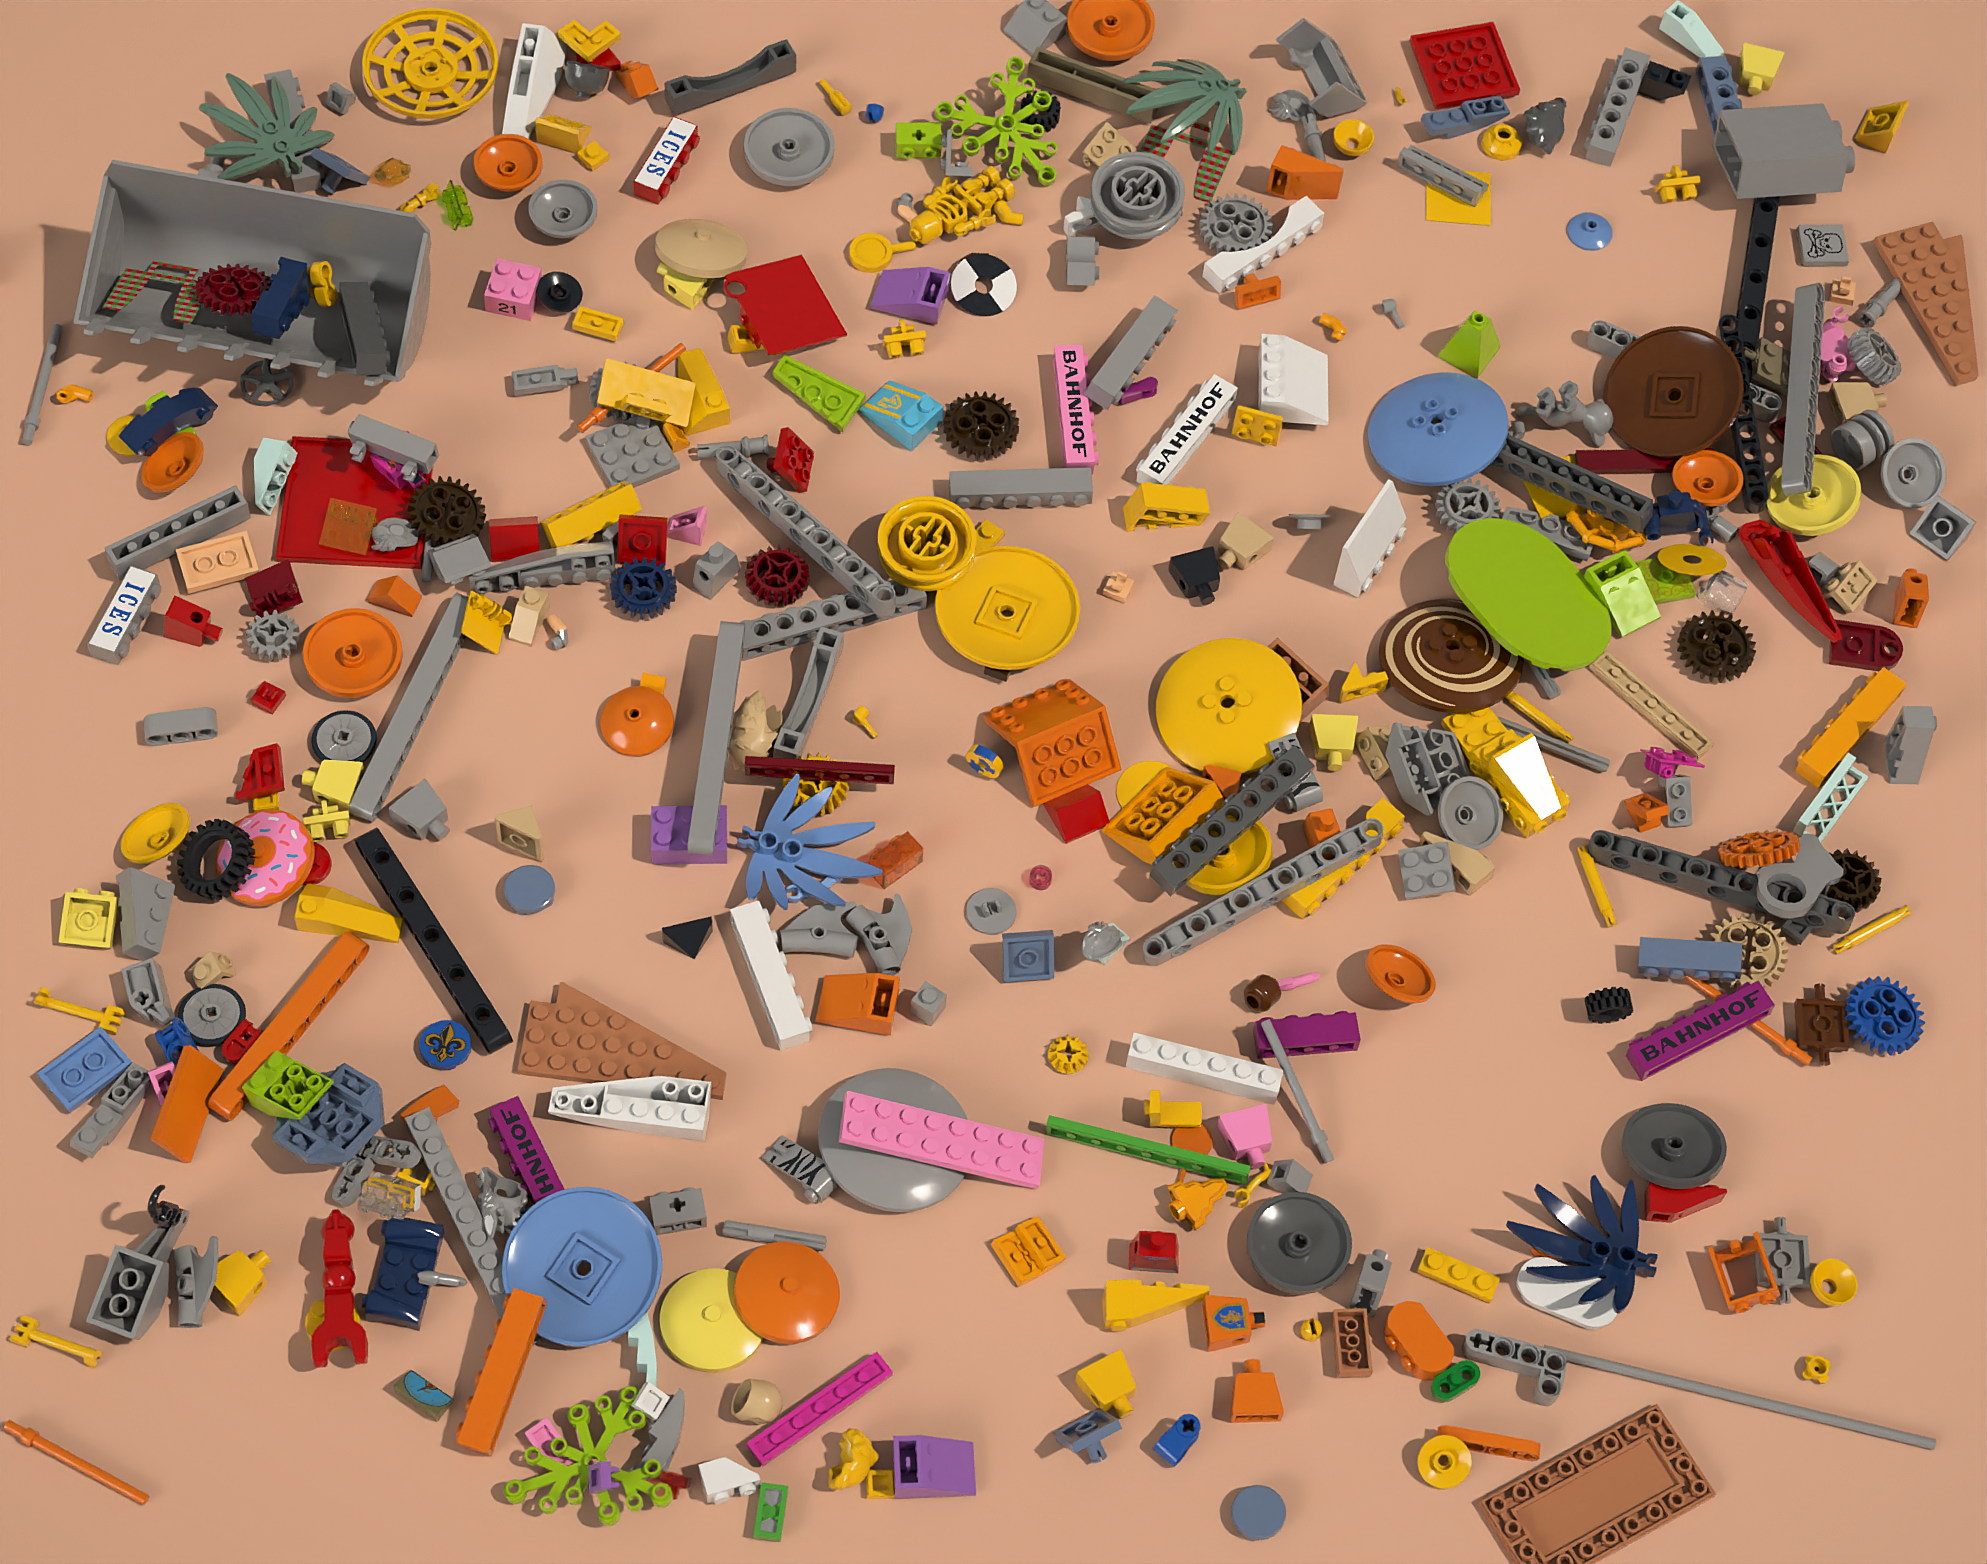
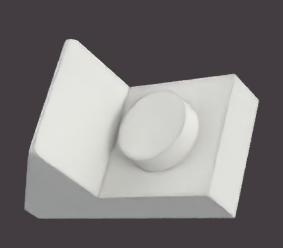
(1080, 219)

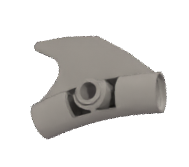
(820, 931)
(884, 934)
(195, 1281)

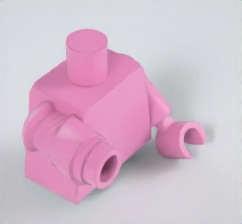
(1834, 350)

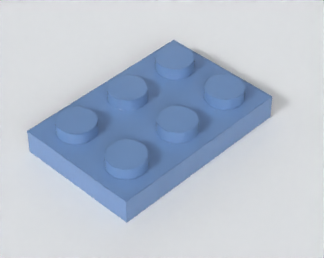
(84, 1069)

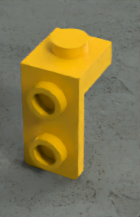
(1172, 1112)

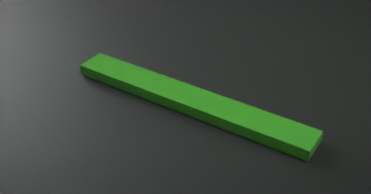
(1147, 1150)

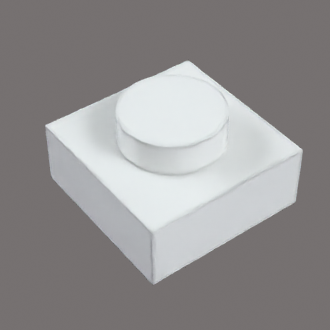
(650, 1401)

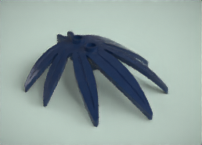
(1610, 1257)

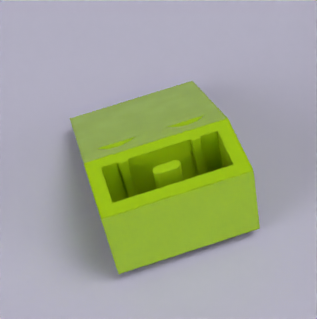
(1623, 592)
(285, 1087)

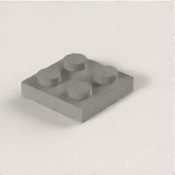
(1427, 870)

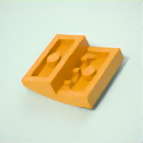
(1028, 1251)

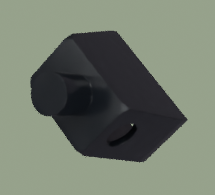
(1196, 574)

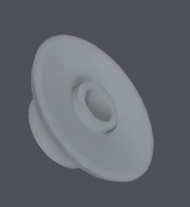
(1309, 521)

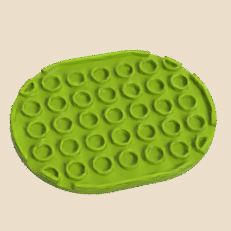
(1528, 594)

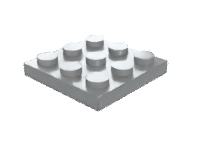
(632, 452)

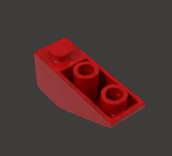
(1671, 1204)

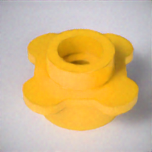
(1819, 1362)

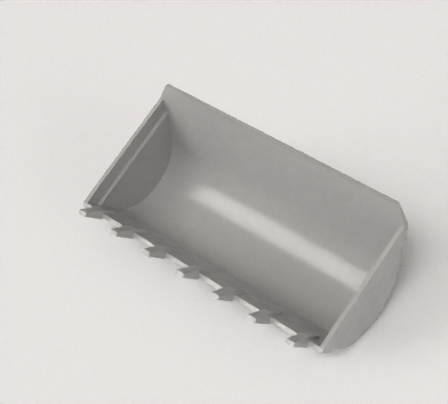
(215, 222)

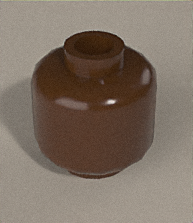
(1262, 993)

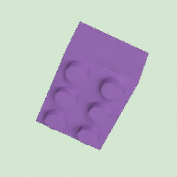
(671, 833)

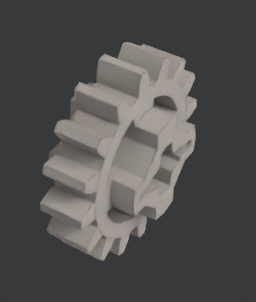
(274, 632)

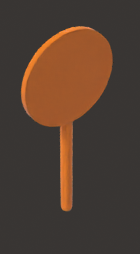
(1192, 1139)

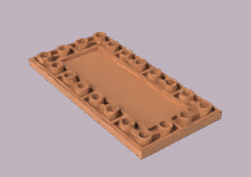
(1599, 1495)

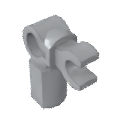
(1720, 524)

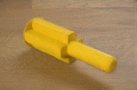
(837, 98)

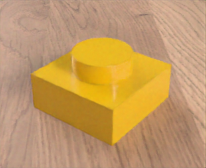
(593, 156)

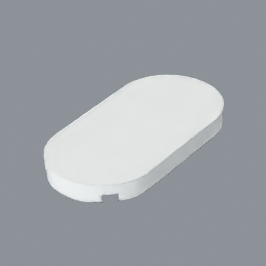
(1562, 1297)

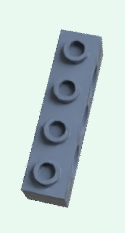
(1717, 87)

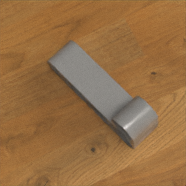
(1514, 1362)

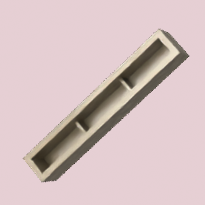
(1088, 83)

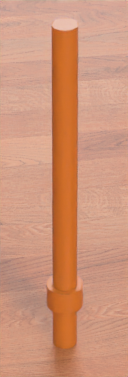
(599, 413)
(1788, 1046)
(31, 1437)

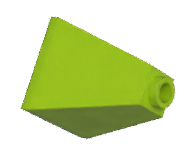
(1472, 345)

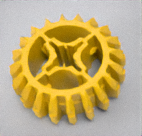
(808, 788)

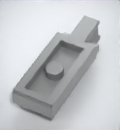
(543, 379)

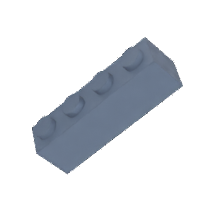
(1690, 958)

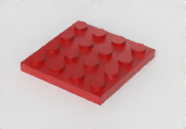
(1464, 64)

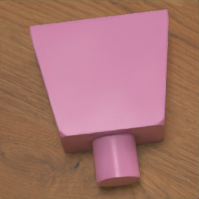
(1247, 1134)

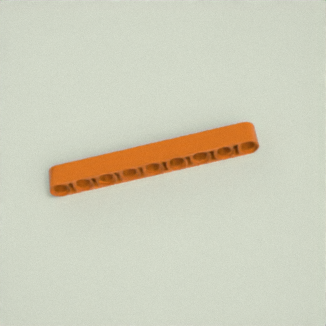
(291, 1021)

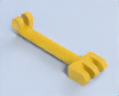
(105, 1019)
(30, 1332)

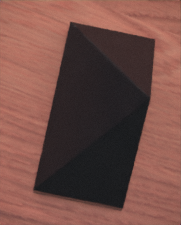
(688, 936)

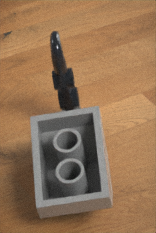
(139, 1279)

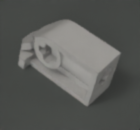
(148, 991)

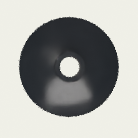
(559, 284)

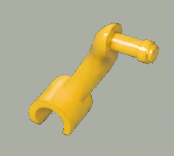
(1252, 1185)

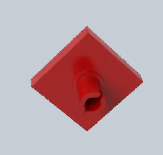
(642, 538)

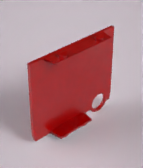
(784, 306)

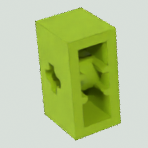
(918, 140)

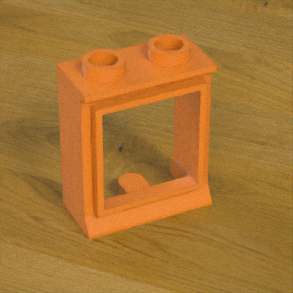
(1736, 1251)

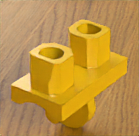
(1674, 182)
(913, 339)

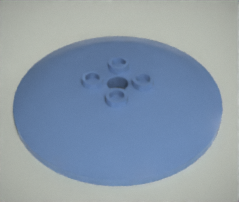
(1439, 453)
(594, 1229)

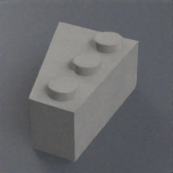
(145, 912)

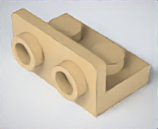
(1850, 585)

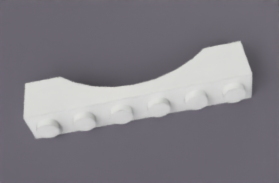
(1231, 267)

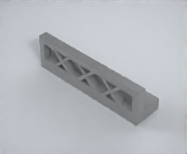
(1442, 175)

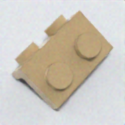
(1372, 746)

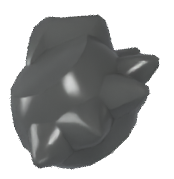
(1546, 123)

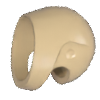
(762, 1403)

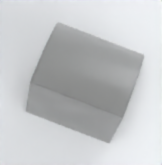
(1822, 568)
(1289, 1177)

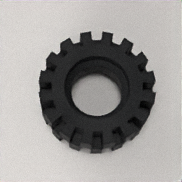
(1048, 120)
(1608, 1005)

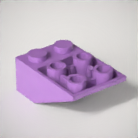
(912, 293)
(932, 1467)

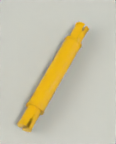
(1539, 717)
(1597, 886)
(1872, 929)

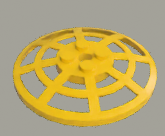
(430, 56)

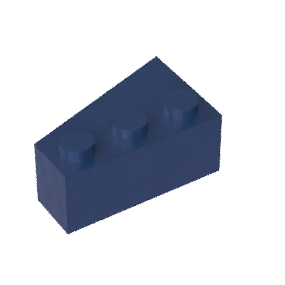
(283, 300)

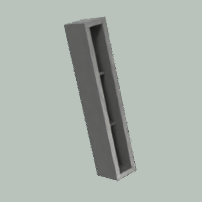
(363, 328)

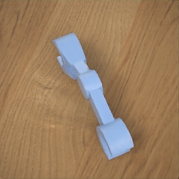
(828, 882)

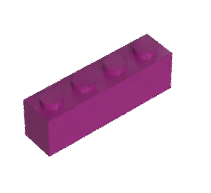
(1310, 1034)

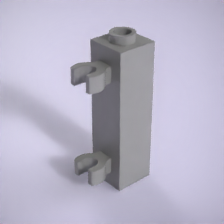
(392, 444)

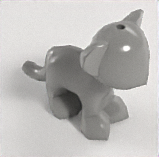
(1595, 417)

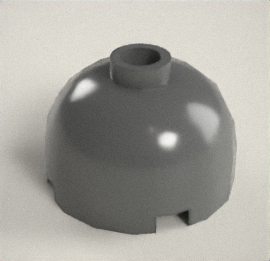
(586, 78)

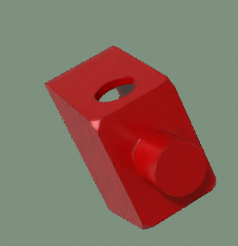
(189, 623)

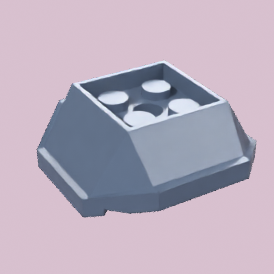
(337, 1122)

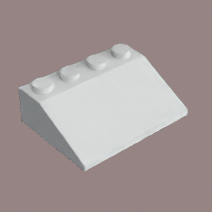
(1292, 380)
(1371, 542)

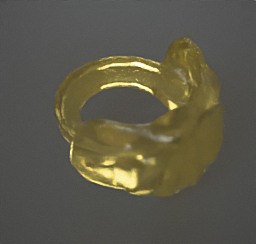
(392, 172)

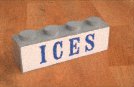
(124, 615)

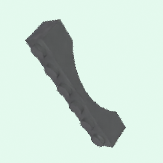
(692, 92)

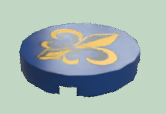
(445, 1045)

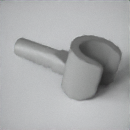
(1390, 306)
(1517, 430)

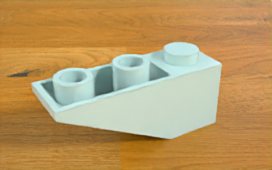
(1688, 30)
(271, 470)

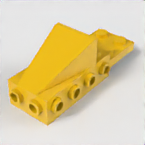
(1512, 768)

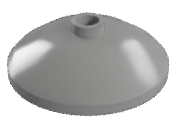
(562, 200)
(1924, 472)
(1480, 811)

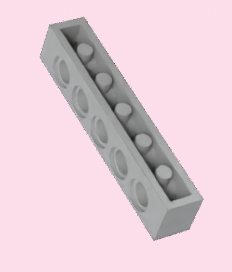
(1617, 106)

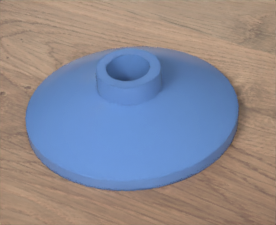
(1589, 238)

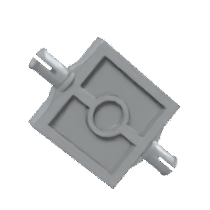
(1788, 1260)

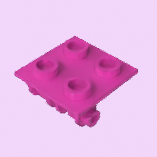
(1663, 763)

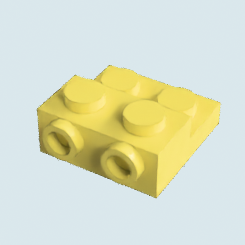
(89, 918)

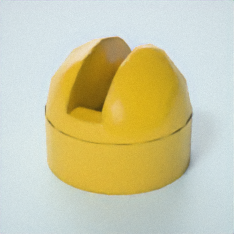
(1306, 1331)

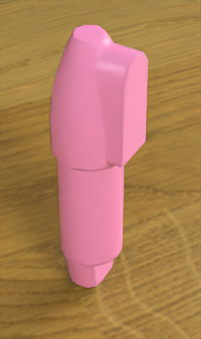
(1292, 983)

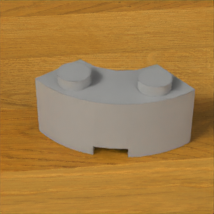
(1081, 260)

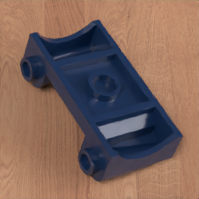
(397, 1294)

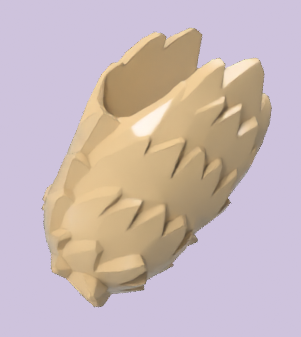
(753, 730)

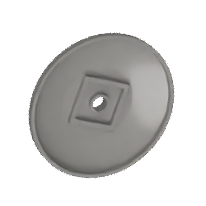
(879, 1177)

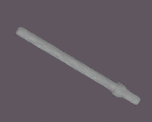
(32, 420)
(1318, 1136)

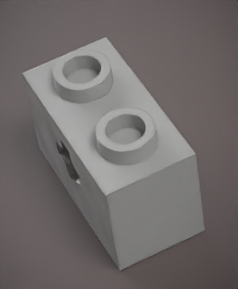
(691, 1214)

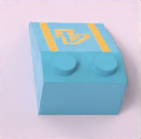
(903, 413)

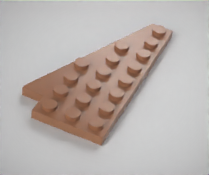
(1937, 291)
(596, 1044)

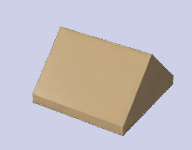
(520, 832)

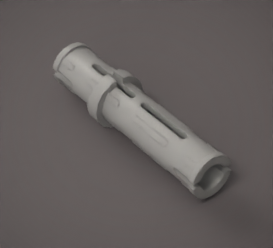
(1313, 137)

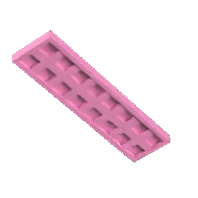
(941, 1140)

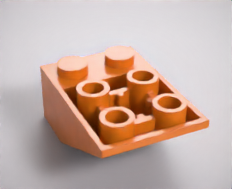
(1301, 175)
(859, 1001)

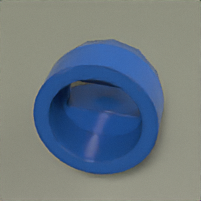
(874, 112)

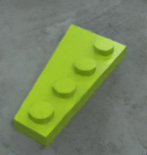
(824, 394)

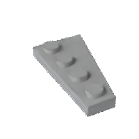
(1557, 530)

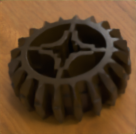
(1855, 872)

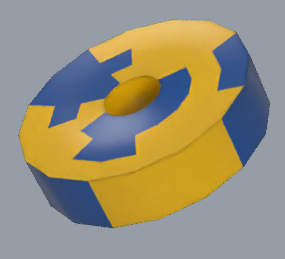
(984, 761)

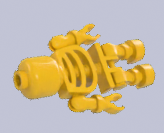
(945, 209)

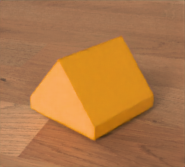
(675, 437)

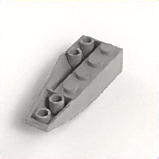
(549, 567)

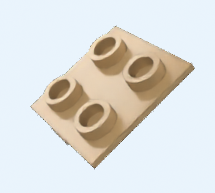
(1106, 145)

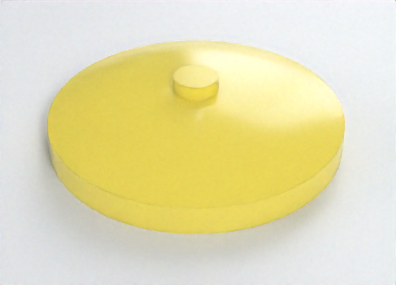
(1825, 508)
(704, 1324)

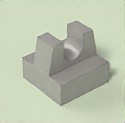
(340, 98)

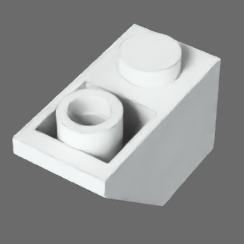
(726, 1479)

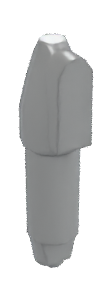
(432, 1278)

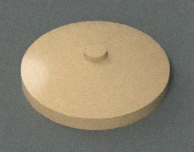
(701, 248)

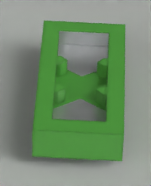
(770, 1512)

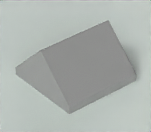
(1943, 527)

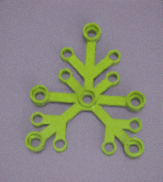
(1022, 145)
(561, 1474)

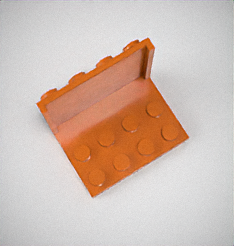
(1058, 738)

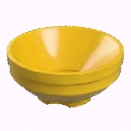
(1354, 131)
(1499, 147)
(1841, 1278)

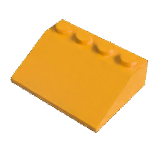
(1163, 813)

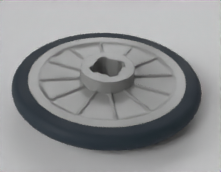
(348, 724)
(212, 999)

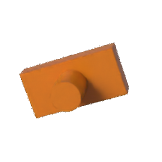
(1257, 291)

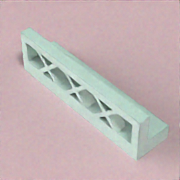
(1826, 793)

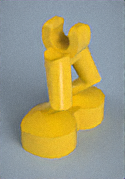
(320, 276)

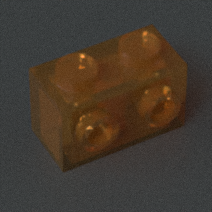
(896, 859)

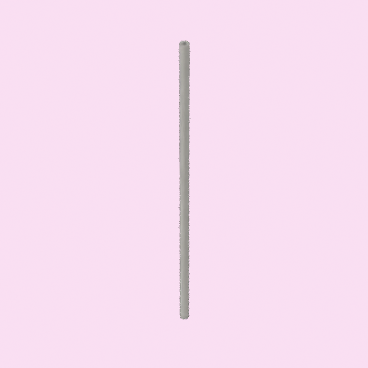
(1747, 1399)

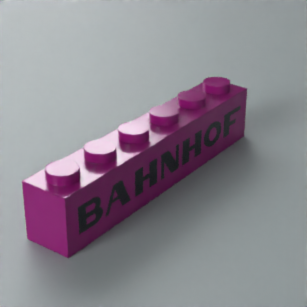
(1699, 1030)
(525, 1149)

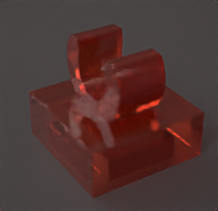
(675, 1482)

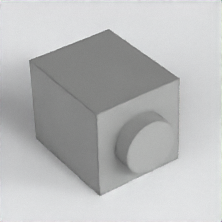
(928, 1003)

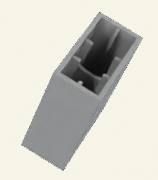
(1782, 151)

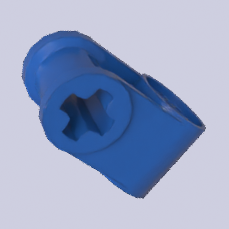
(174, 1039)
(1175, 1442)

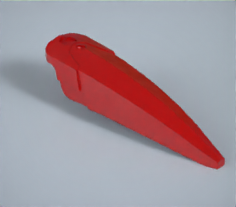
(1789, 573)

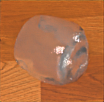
(1722, 593)

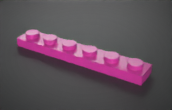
(819, 1409)

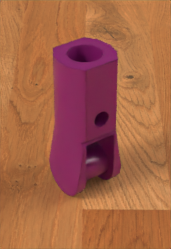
(1141, 389)

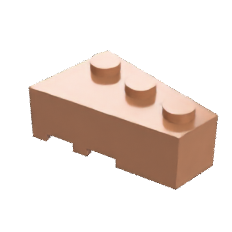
(1312, 686)

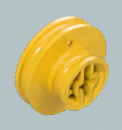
(926, 543)

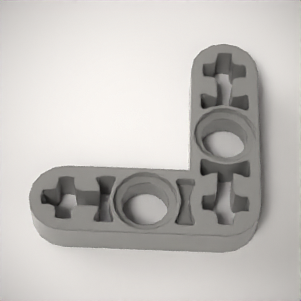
(372, 1153)

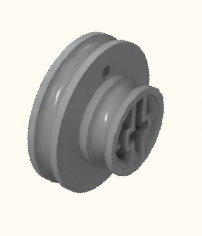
(1137, 195)

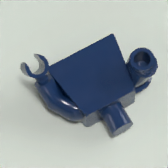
(1677, 514)

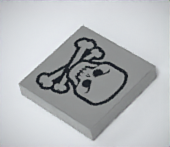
(1822, 245)

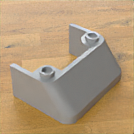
(1325, 68)

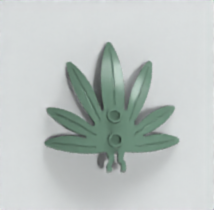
(1202, 86)
(274, 137)

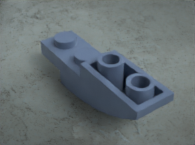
(1467, 119)

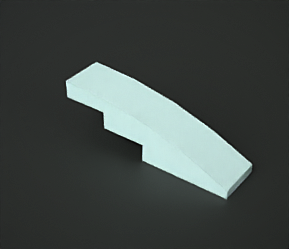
(642, 1337)

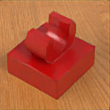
(268, 697)

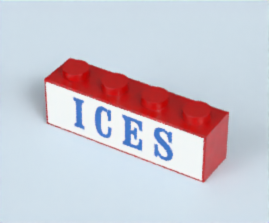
(666, 160)

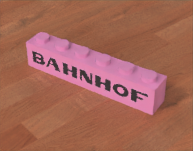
(1074, 407)

